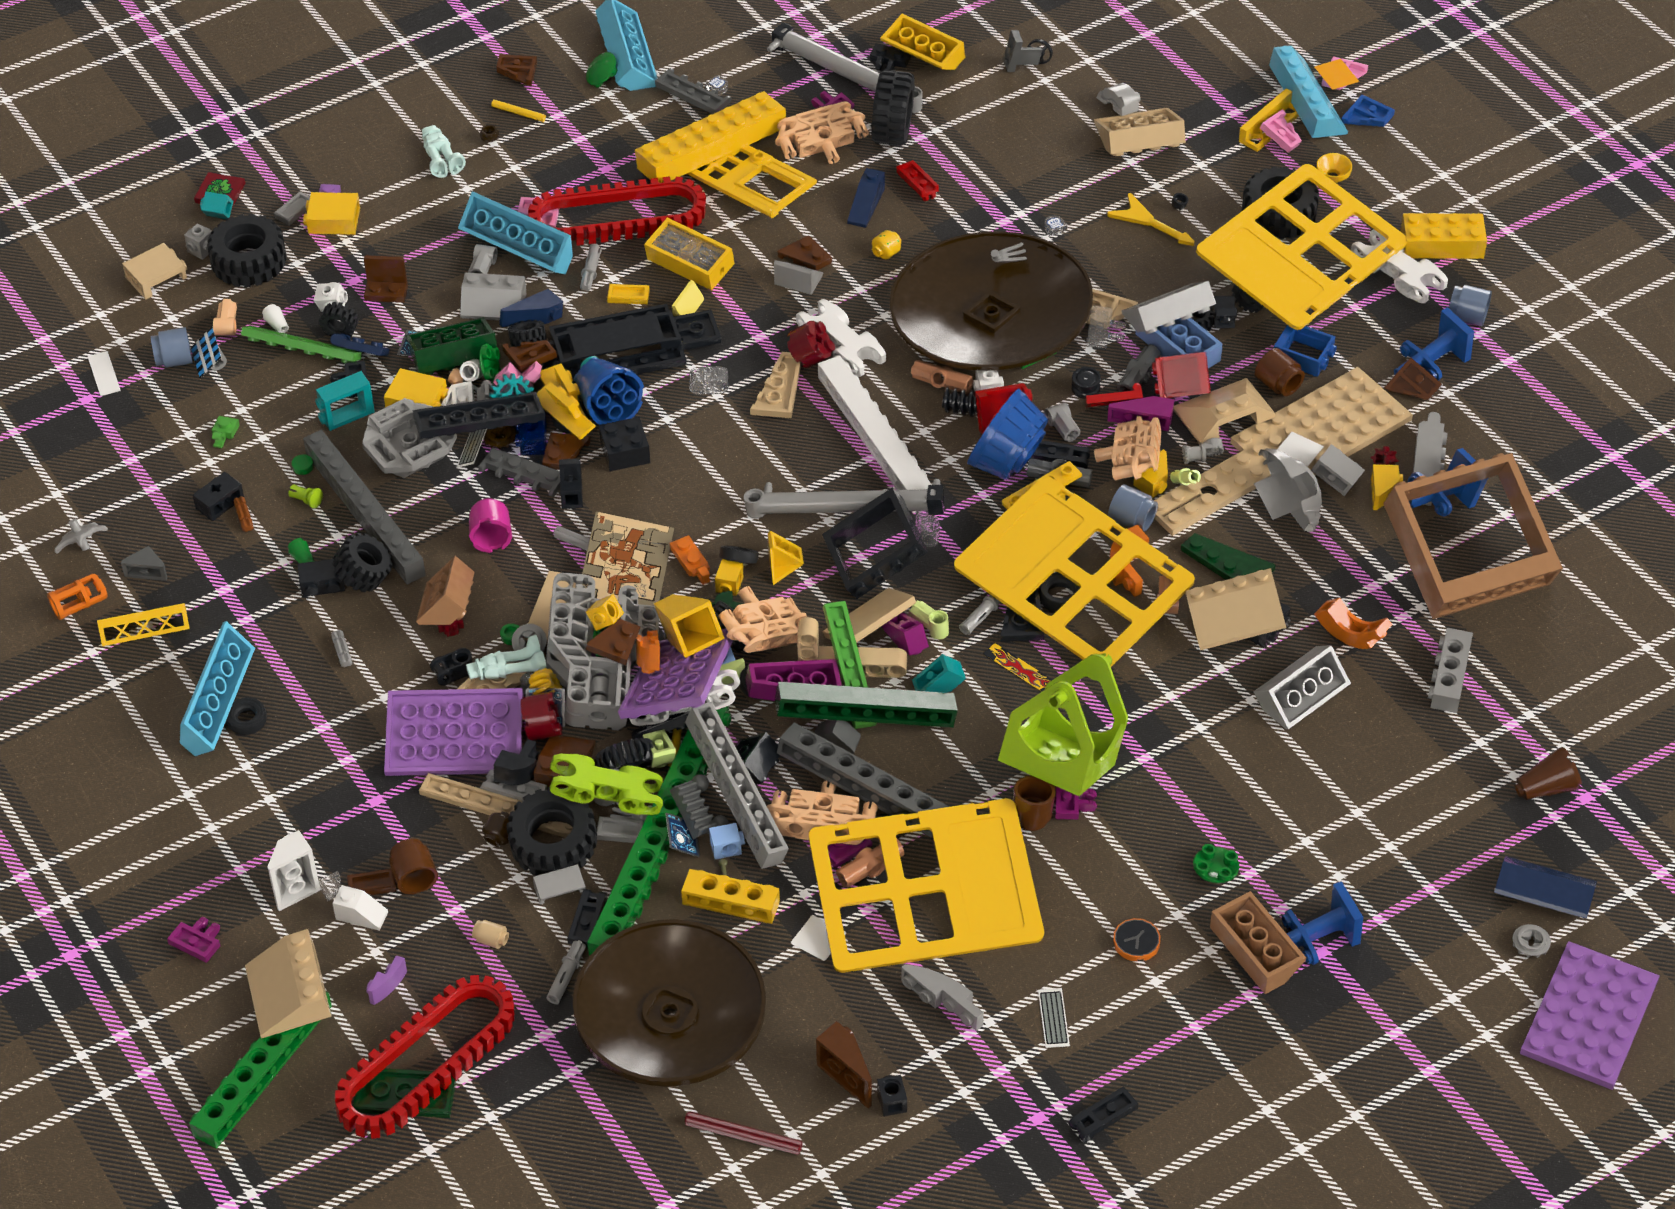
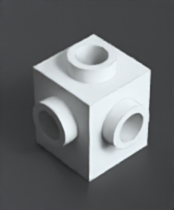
(330, 293)
(987, 380)

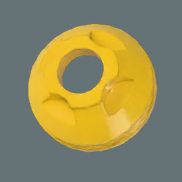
(1336, 164)

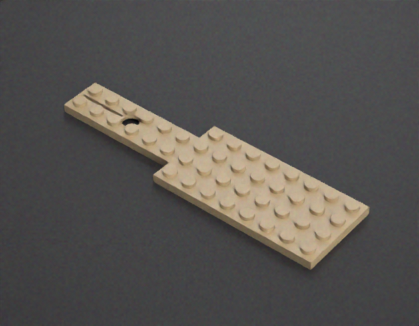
(1342, 413)

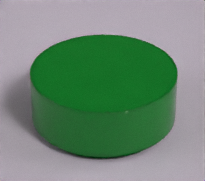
(302, 464)
(507, 632)

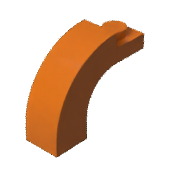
(1128, 576)
(1348, 628)

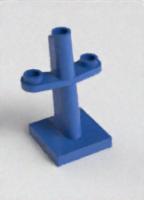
(1453, 336)
(1466, 493)
(1343, 917)

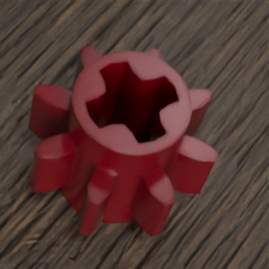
(1389, 459)
(453, 629)

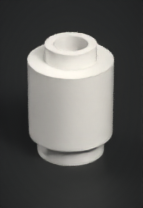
(466, 370)

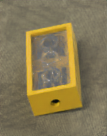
(689, 253)

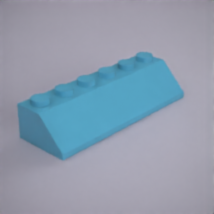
(627, 42)
(1307, 94)
(517, 233)
(215, 691)

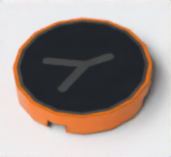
(1136, 939)

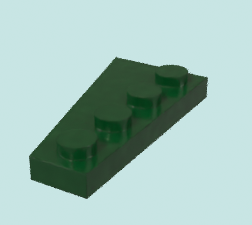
(1223, 559)

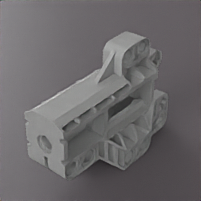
(590, 696)

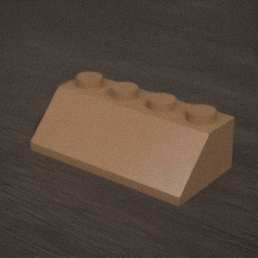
(446, 594)
(1257, 941)

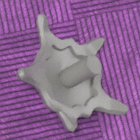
(79, 534)

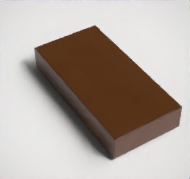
(373, 882)

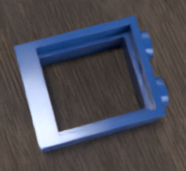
(1312, 338)

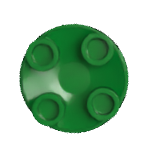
(601, 69)
(489, 362)
(1216, 864)

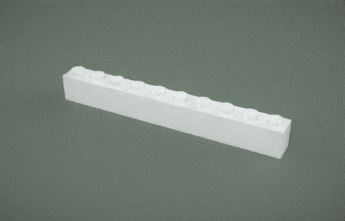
(871, 425)

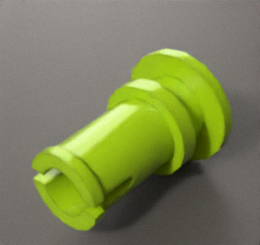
(309, 496)

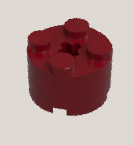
(810, 343)
(541, 716)

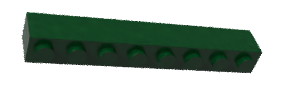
(865, 704)

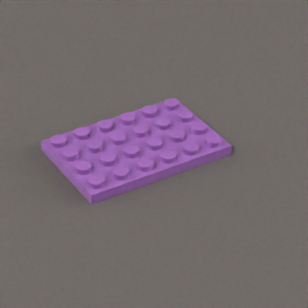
(679, 682)
(451, 730)
(1590, 1015)

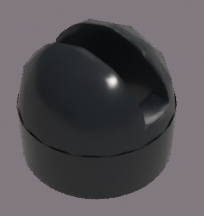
(1181, 197)

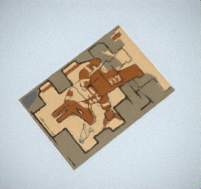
(627, 554)

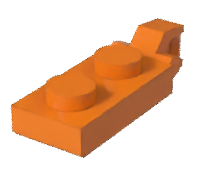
(691, 558)

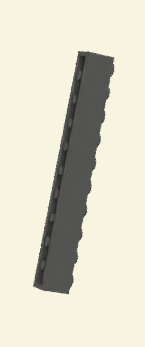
(364, 506)

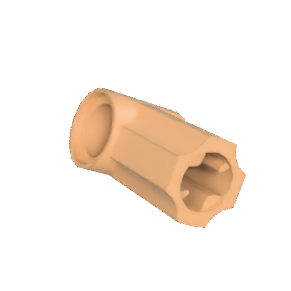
(225, 321)

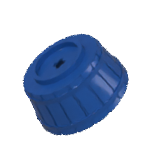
(1010, 437)

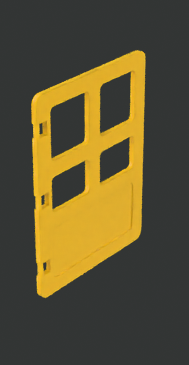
(1276, 271)
(1038, 539)
(980, 873)

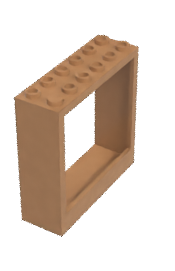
(1488, 584)

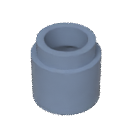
(1470, 304)
(171, 348)
(1132, 508)

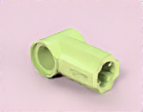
(934, 620)

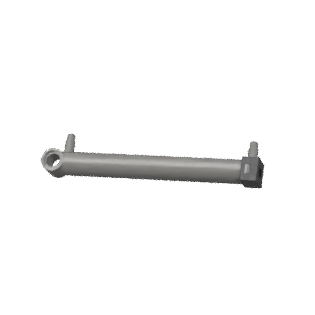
(785, 38)
(768, 502)

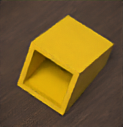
(689, 623)

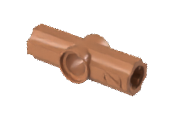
(932, 374)
(867, 863)

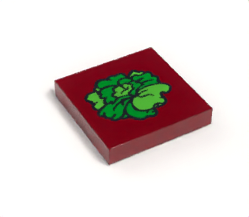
(220, 184)

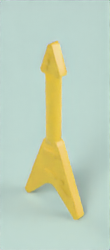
(1140, 215)

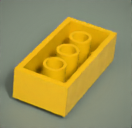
(1444, 235)

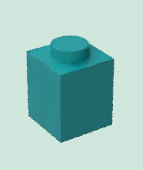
(216, 205)

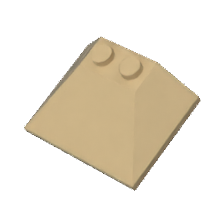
(1209, 411)

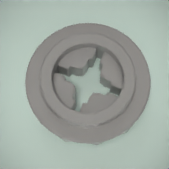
(526, 631)
(1540, 936)

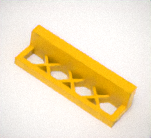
(1252, 127)
(140, 616)

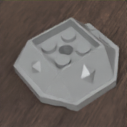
(395, 441)

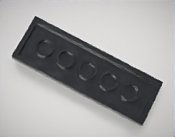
(478, 415)

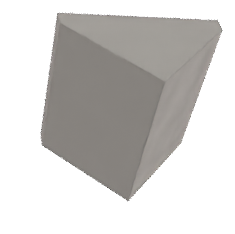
(796, 277)

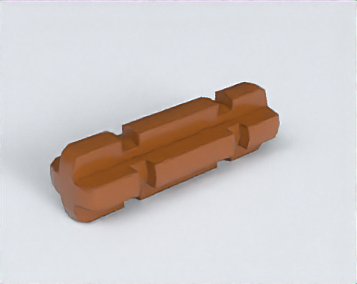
(243, 514)

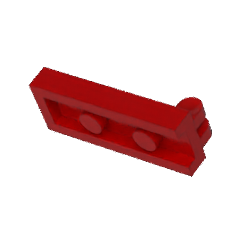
(918, 179)
(1108, 398)

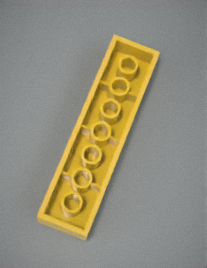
(710, 138)

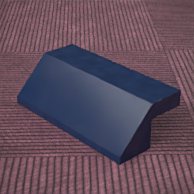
(1545, 887)

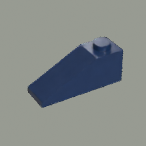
(867, 197)
(541, 306)

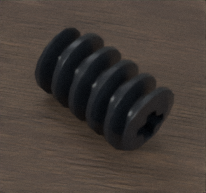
(959, 402)

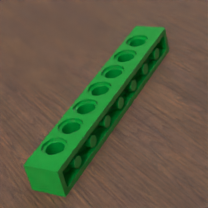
(244, 1094)

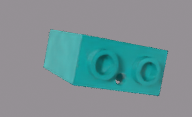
(341, 389)

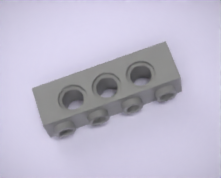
(1451, 670)

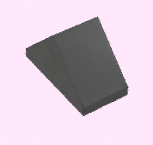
(144, 565)
(839, 733)

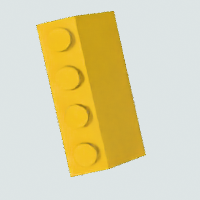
(925, 43)

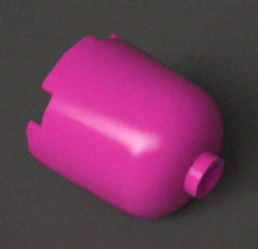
(489, 525)

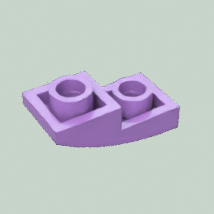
(385, 983)

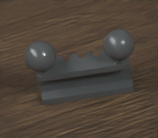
(692, 806)

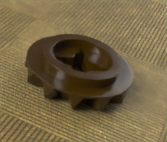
(508, 433)

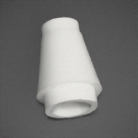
(274, 317)

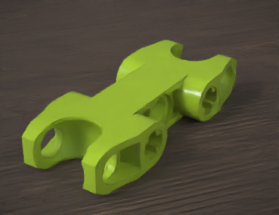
(589, 782)

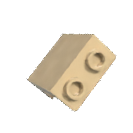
(153, 268)

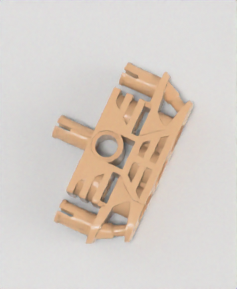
(820, 131)
(1134, 448)
(762, 623)
(817, 809)

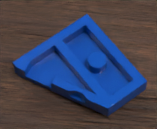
(1368, 112)

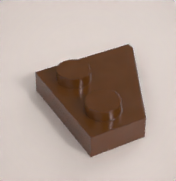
(1414, 381)
(563, 447)
(615, 641)

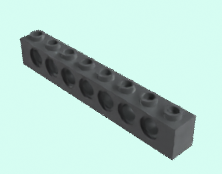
(854, 774)

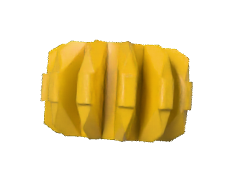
(544, 680)

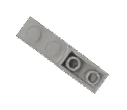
(938, 989)

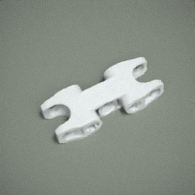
(1408, 274)
(848, 344)
(716, 691)

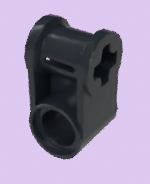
(452, 666)

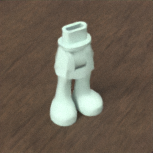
(436, 145)
(494, 665)

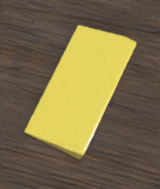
(688, 300)

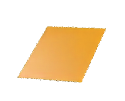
(1336, 74)

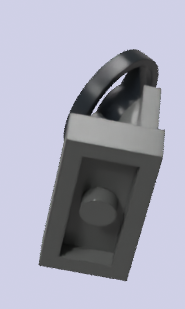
(1019, 55)

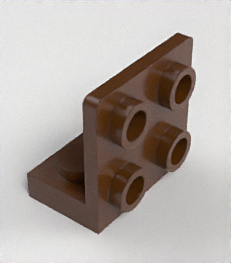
(385, 279)

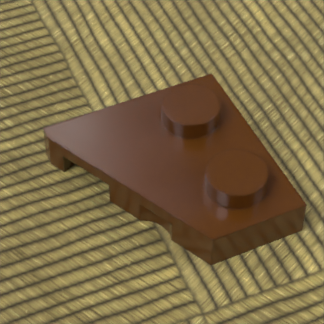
(517, 67)
(806, 253)
(529, 352)

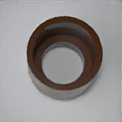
(1279, 372)
(1033, 802)
(412, 866)

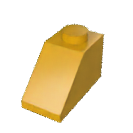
(1154, 482)
(1382, 483)

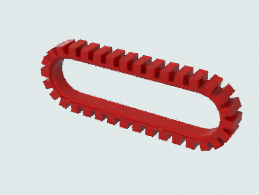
(619, 193)
(442, 1075)

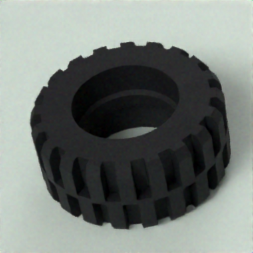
(892, 107)
(1303, 198)
(252, 266)
(546, 808)

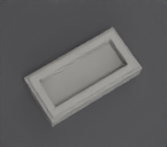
(292, 209)
(618, 829)

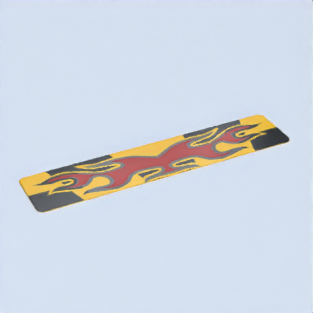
(1018, 667)

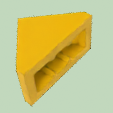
(783, 556)

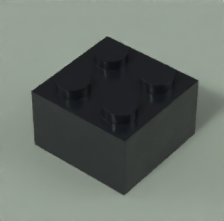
(624, 444)

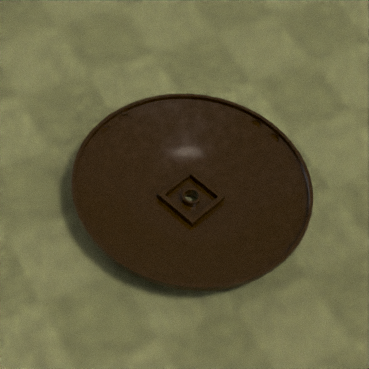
(951, 288)

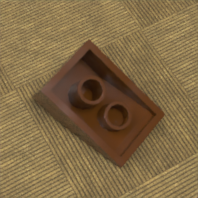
(559, 745)
(842, 1060)

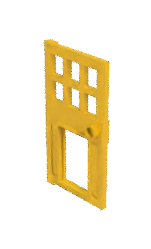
(733, 180)

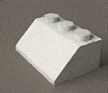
(292, 871)

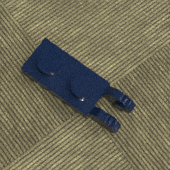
(358, 344)

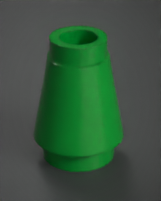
(300, 551)

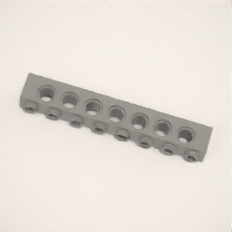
(736, 785)

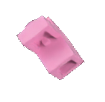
(531, 374)

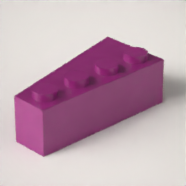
(764, 677)

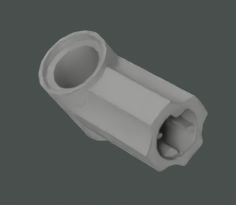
(483, 258)
(1061, 418)

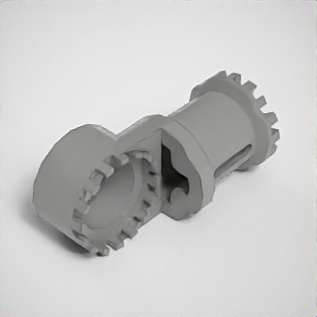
(1198, 453)

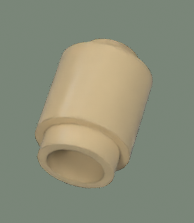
(490, 934)

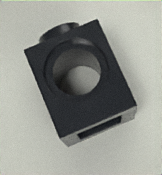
(893, 1103)

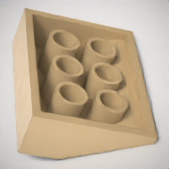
(1141, 131)
(1235, 609)
(287, 985)

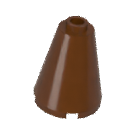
(1549, 777)

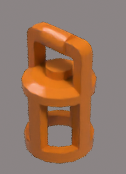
(83, 594)

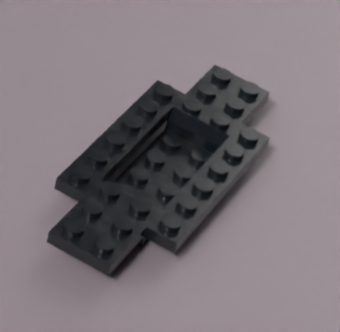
(630, 331)

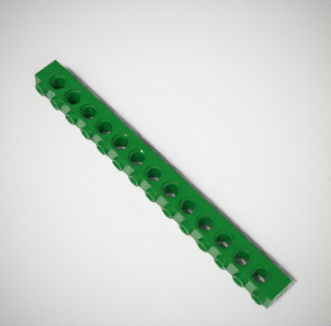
(649, 847)

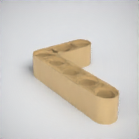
(875, 661)

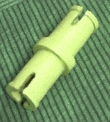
(1185, 476)

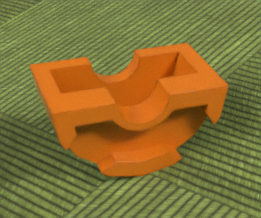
(648, 652)

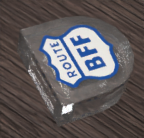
(717, 83)
(1054, 225)

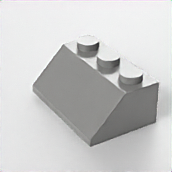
(488, 293)

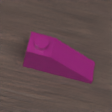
(1146, 408)
(907, 633)

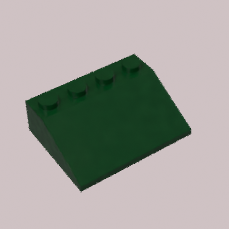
(449, 345)

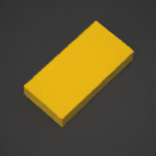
(628, 294)

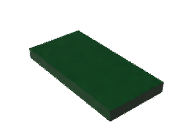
(393, 1085)

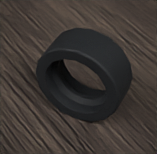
(1055, 580)

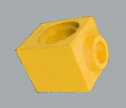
(729, 576)
(604, 612)

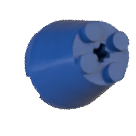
(609, 391)

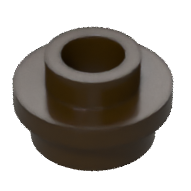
(489, 133)

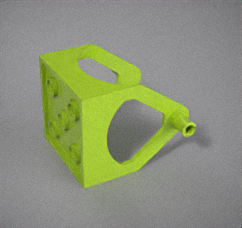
(1062, 750)

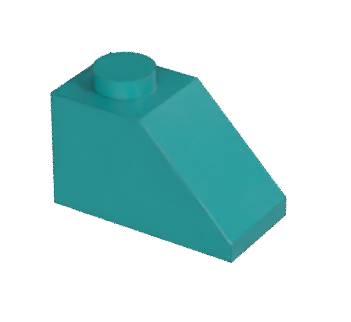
(940, 676)

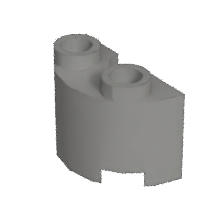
(1121, 97)

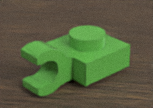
(224, 428)

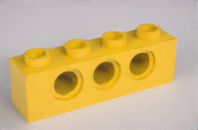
(740, 904)

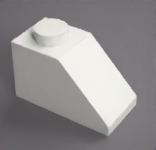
(358, 908)

